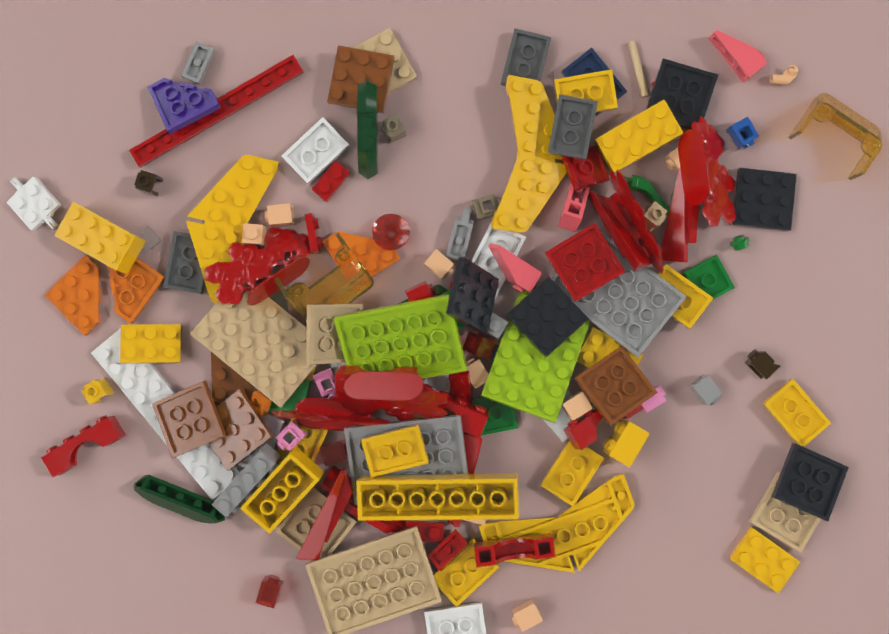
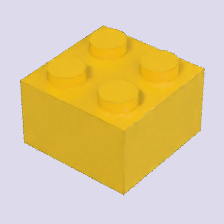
(625, 442)

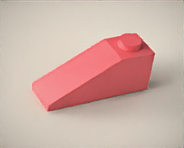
(740, 56)
(573, 208)
(515, 269)

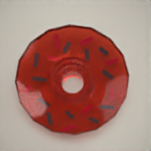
(390, 223)

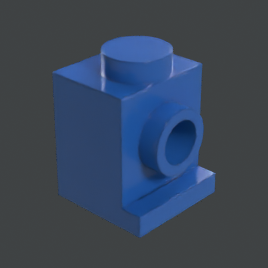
(747, 129)

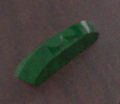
(367, 129)
(178, 500)

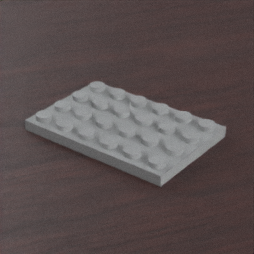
(630, 306)
(441, 438)

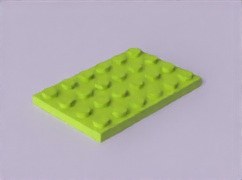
(403, 336)
(528, 379)

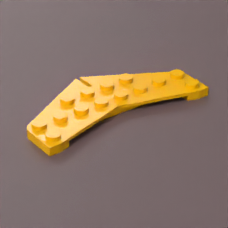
(535, 170)
(226, 210)
(575, 531)

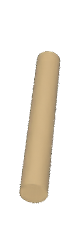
(638, 68)

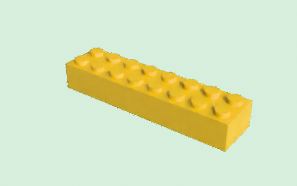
(438, 497)

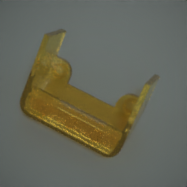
(828, 108)
(338, 286)

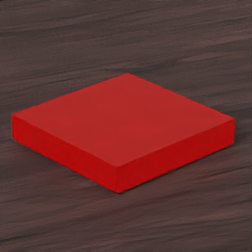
(586, 172)

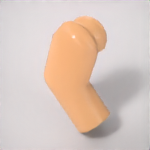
(786, 78)

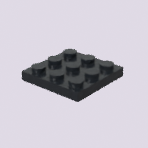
(684, 90)
(764, 199)
(472, 295)
(547, 317)
(810, 482)

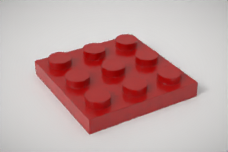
(585, 262)

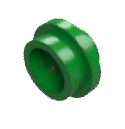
(739, 242)

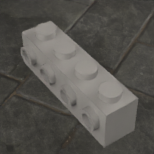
(243, 483)

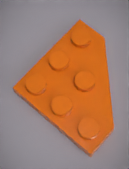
(367, 251)
(134, 289)
(79, 295)

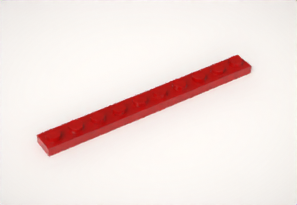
(230, 104)

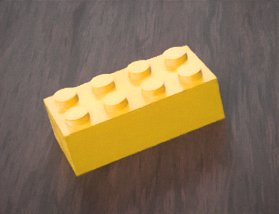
(638, 137)
(100, 238)
(282, 490)

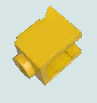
(95, 390)

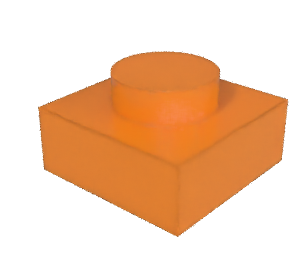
(261, 403)

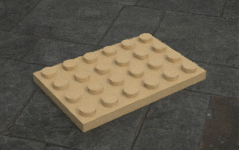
(259, 344)
(373, 582)

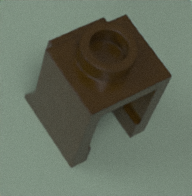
(145, 182)
(761, 364)

